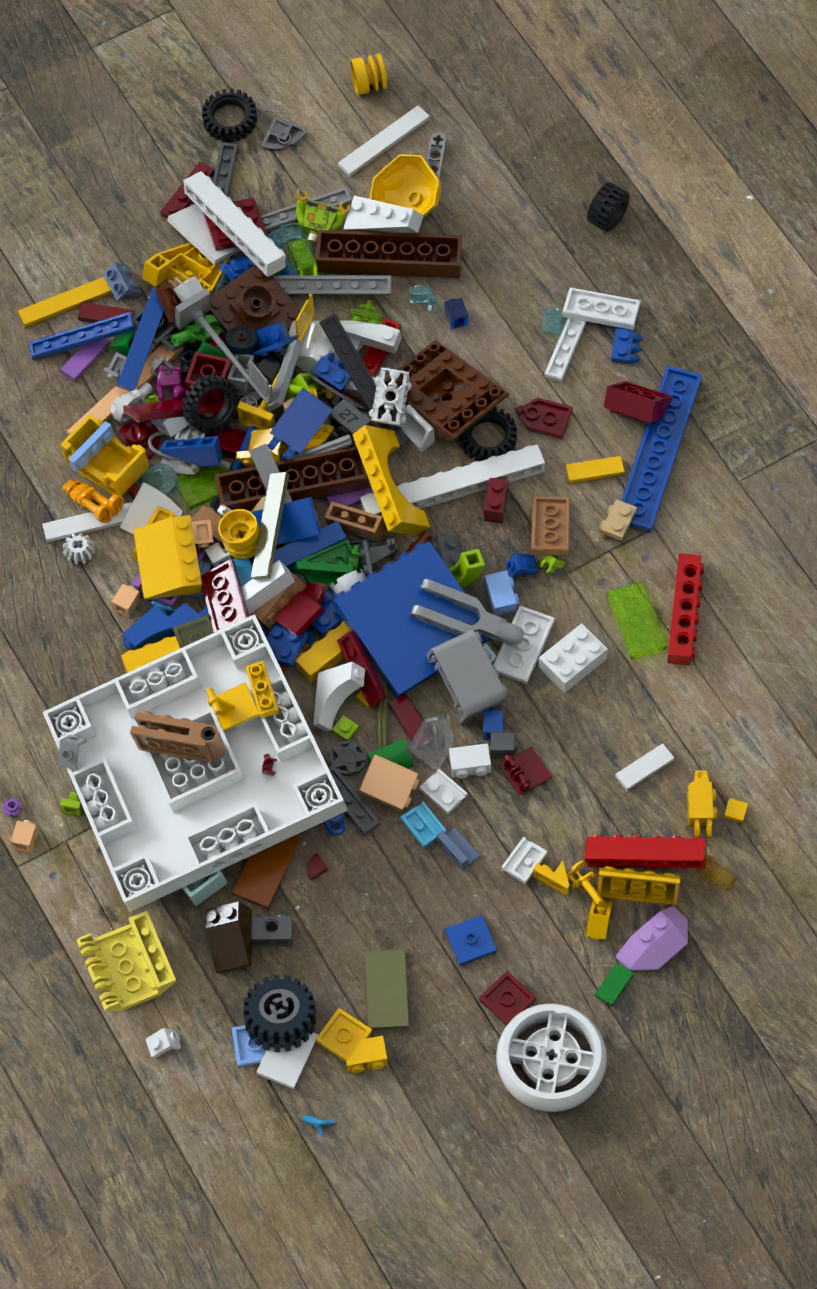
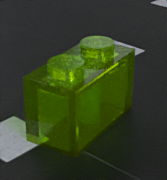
(302, 257)

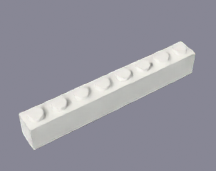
(235, 223)

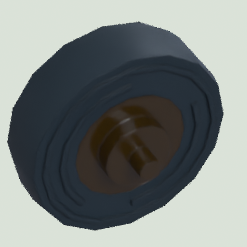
(241, 340)

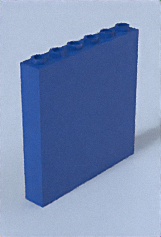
(382, 619)

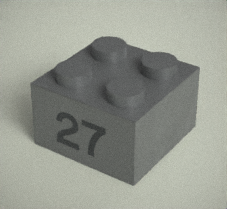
(347, 419)

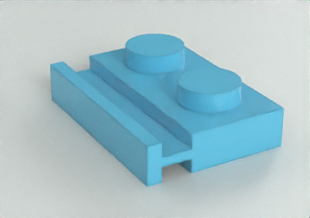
(422, 824)

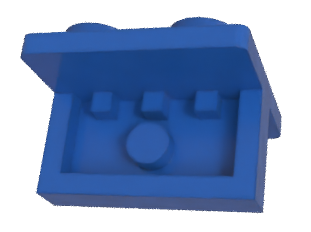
(273, 339)

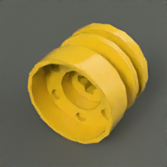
(368, 74)
(239, 533)

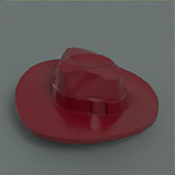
(138, 434)

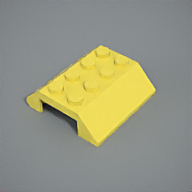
(127, 964)

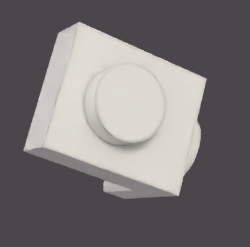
(162, 1042)

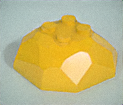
(407, 183)

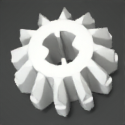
(78, 548)

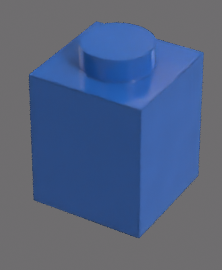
(492, 723)

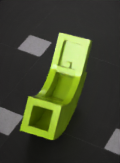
(468, 567)

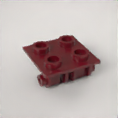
(230, 441)
(524, 770)

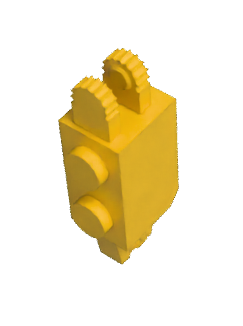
(700, 803)

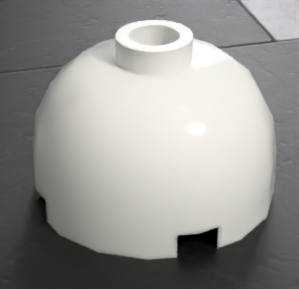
(347, 580)

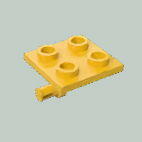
(233, 706)

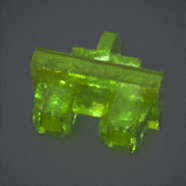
(360, 315)

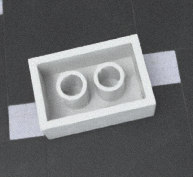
(572, 658)

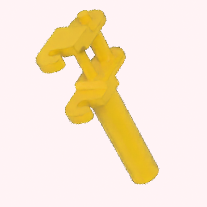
(584, 881)

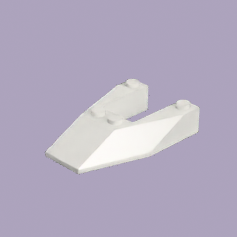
(316, 344)

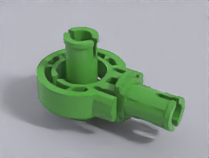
(196, 332)

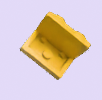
(259, 438)

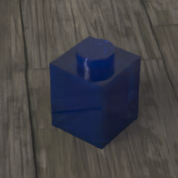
(456, 313)

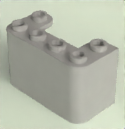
(468, 675)

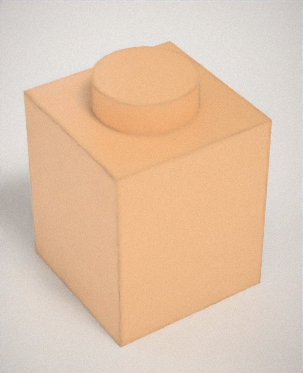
(126, 600)
(24, 836)

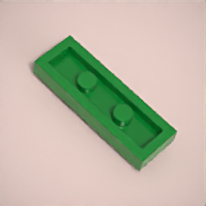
(321, 568)

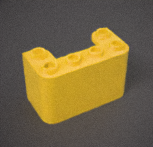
(114, 466)

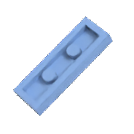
(91, 447)

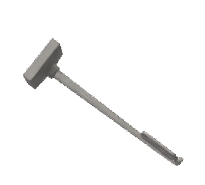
(194, 310)

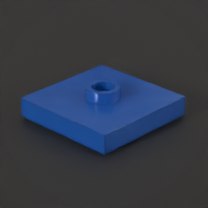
(470, 940)

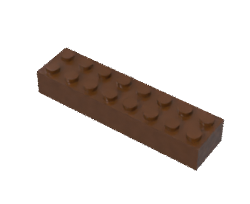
(389, 253)
(309, 476)

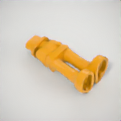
(85, 495)

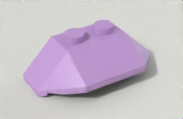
(655, 941)

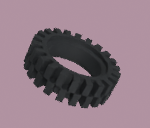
(230, 132)
(230, 402)
(486, 452)

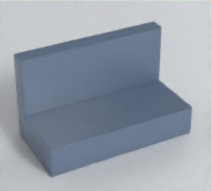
(457, 848)

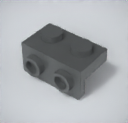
(447, 548)

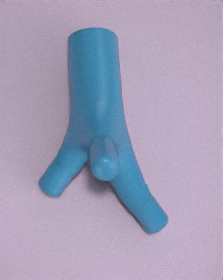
(163, 607)
(318, 1123)

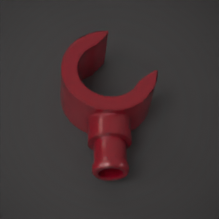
(268, 764)

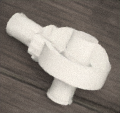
(130, 398)

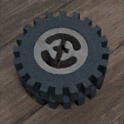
(279, 1028)

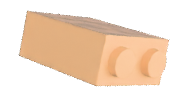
(388, 783)

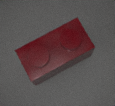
(495, 500)

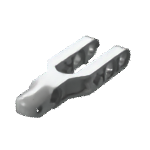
(488, 624)

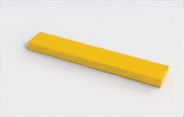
(64, 302)

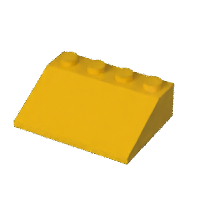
(168, 558)
(638, 886)

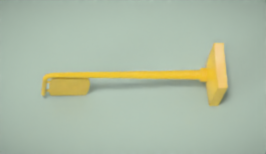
(258, 415)

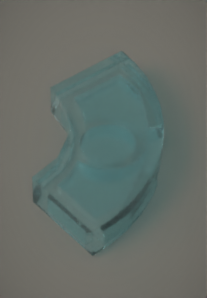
(286, 234)

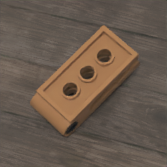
(177, 737)

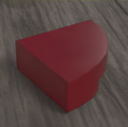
(316, 867)

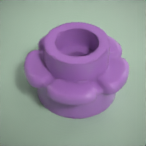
(12, 812)

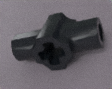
(186, 360)

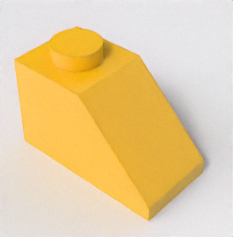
(599, 920)

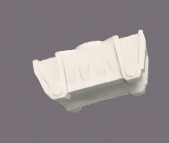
(399, 402)

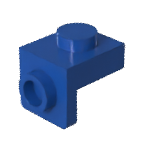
(521, 564)

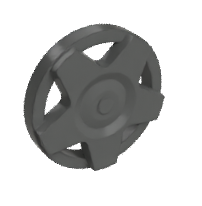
(348, 757)

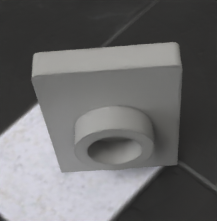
(70, 750)

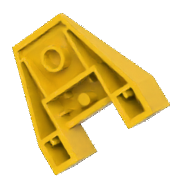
(183, 263)

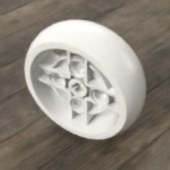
(588, 1063)

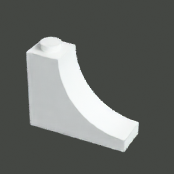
(332, 689)

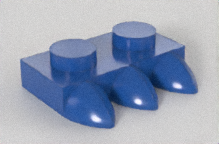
(236, 268)
(625, 345)
(332, 372)

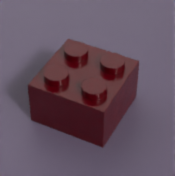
(204, 365)

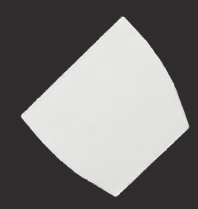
(145, 505)

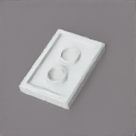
(286, 1066)

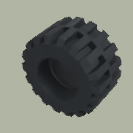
(608, 206)

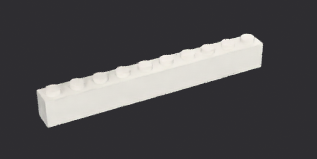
(465, 479)

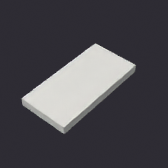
(193, 227)
(601, 308)
(520, 660)

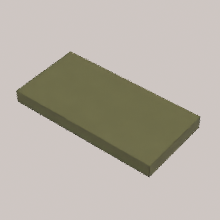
(386, 989)

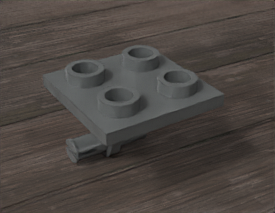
(373, 555)

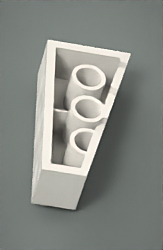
(377, 216)

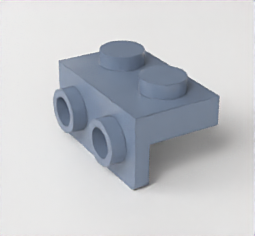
(122, 281)

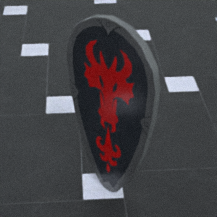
(344, 395)

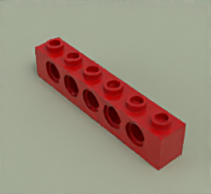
(686, 565)

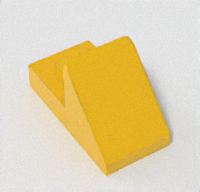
(557, 880)

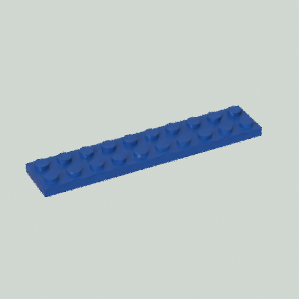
(660, 447)

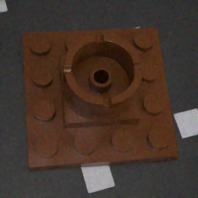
(253, 302)

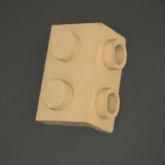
(618, 520)

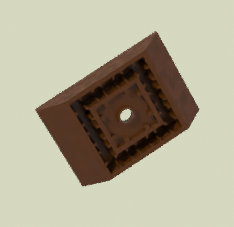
(440, 375)

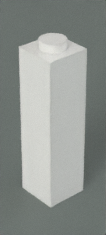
(260, 591)

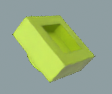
(345, 728)

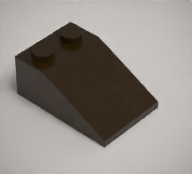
(229, 935)

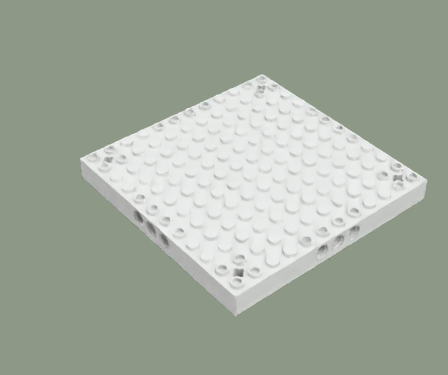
(182, 817)

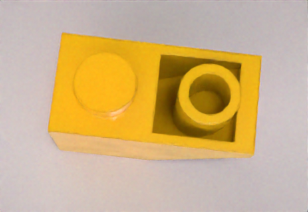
(368, 1054)

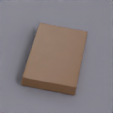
(550, 526)

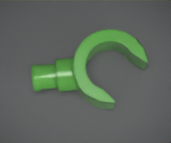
(354, 557)

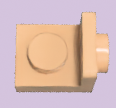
(202, 533)

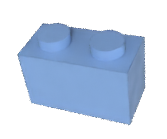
(500, 593)

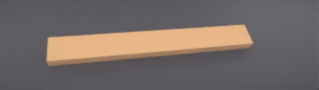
(102, 408)

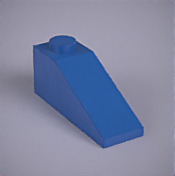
(199, 451)

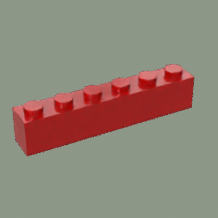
(646, 852)

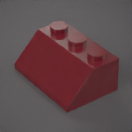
(636, 401)

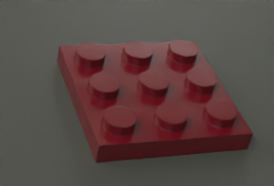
(220, 239)

